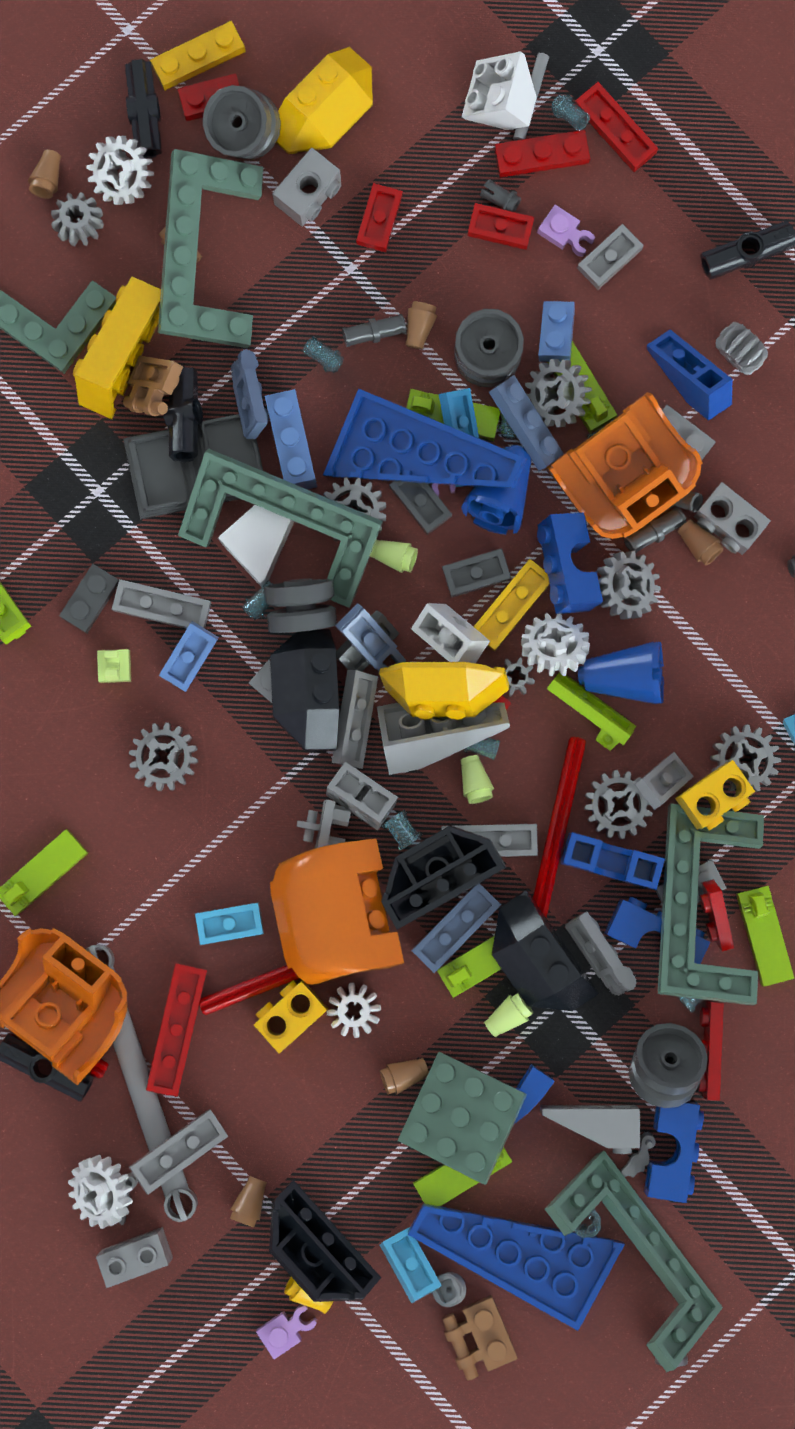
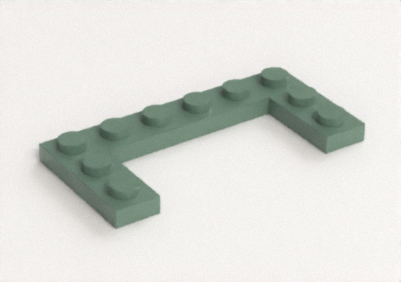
(177, 314)
(66, 342)
(226, 475)
(677, 968)
(697, 1306)

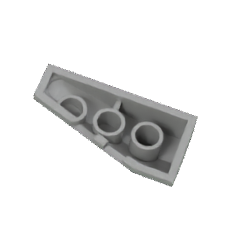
(418, 742)

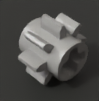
(523, 674)

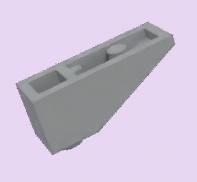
(605, 1124)

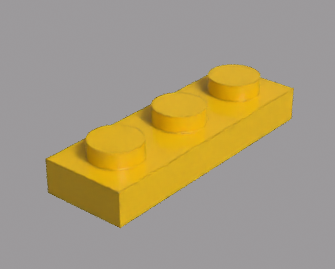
(198, 55)
(513, 604)

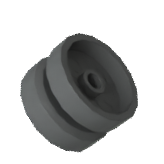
(241, 122)
(474, 338)
(301, 608)
(667, 1065)

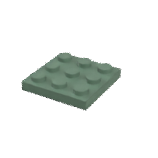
(462, 1118)

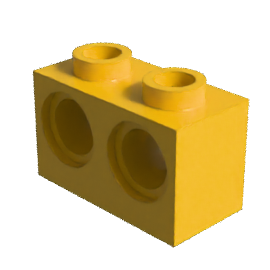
(712, 790)
(295, 1021)

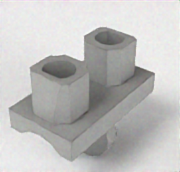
(330, 815)

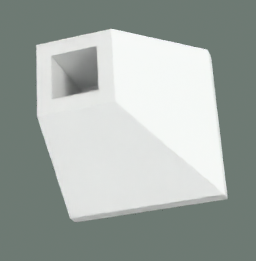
(501, 92)

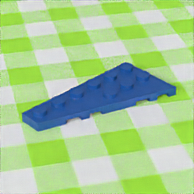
(404, 446)
(523, 1258)

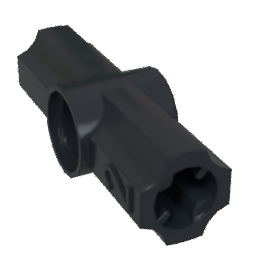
(143, 106)
(732, 257)
(184, 417)
(26, 1059)

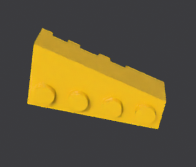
(117, 347)

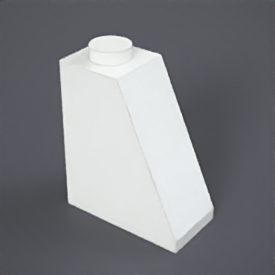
(257, 541)

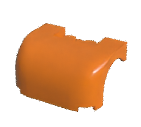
(628, 470)
(333, 912)
(62, 1001)

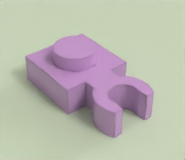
(561, 228)
(282, 1332)

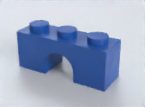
(569, 587)
(612, 861)
(632, 921)
(673, 1177)

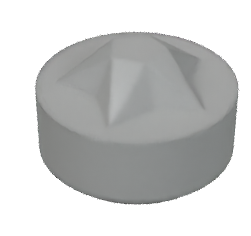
(452, 1290)

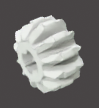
(364, 1011)

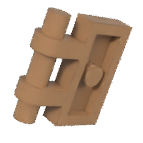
(150, 382)
(489, 1334)

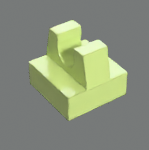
(114, 666)

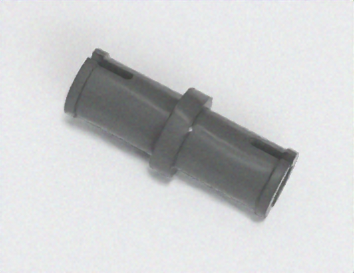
(374, 330)
(655, 530)

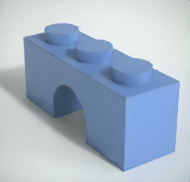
(290, 439)

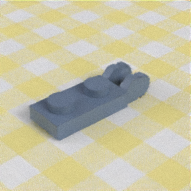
(249, 394)
(368, 637)

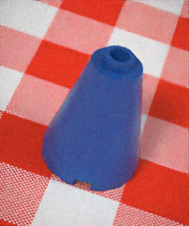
(500, 507)
(627, 673)

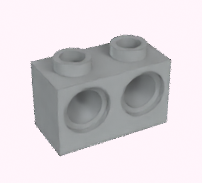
(736, 512)
(361, 795)
(134, 1257)

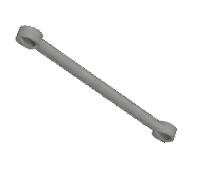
(147, 1103)

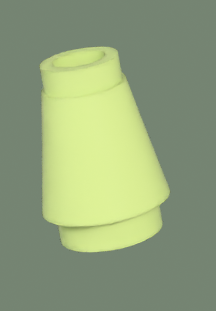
(394, 554)
(475, 780)
(508, 1015)

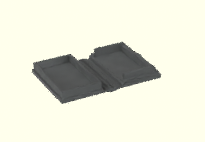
(166, 484)

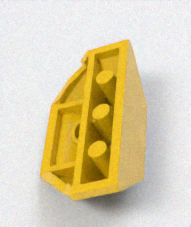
(326, 103)
(444, 687)

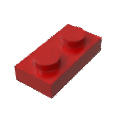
(196, 96)
(379, 217)
(500, 226)
(713, 904)

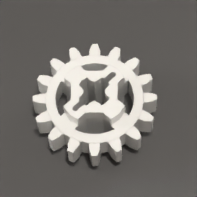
(108, 171)
(552, 644)
(100, 1191)

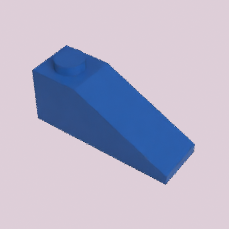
(693, 375)

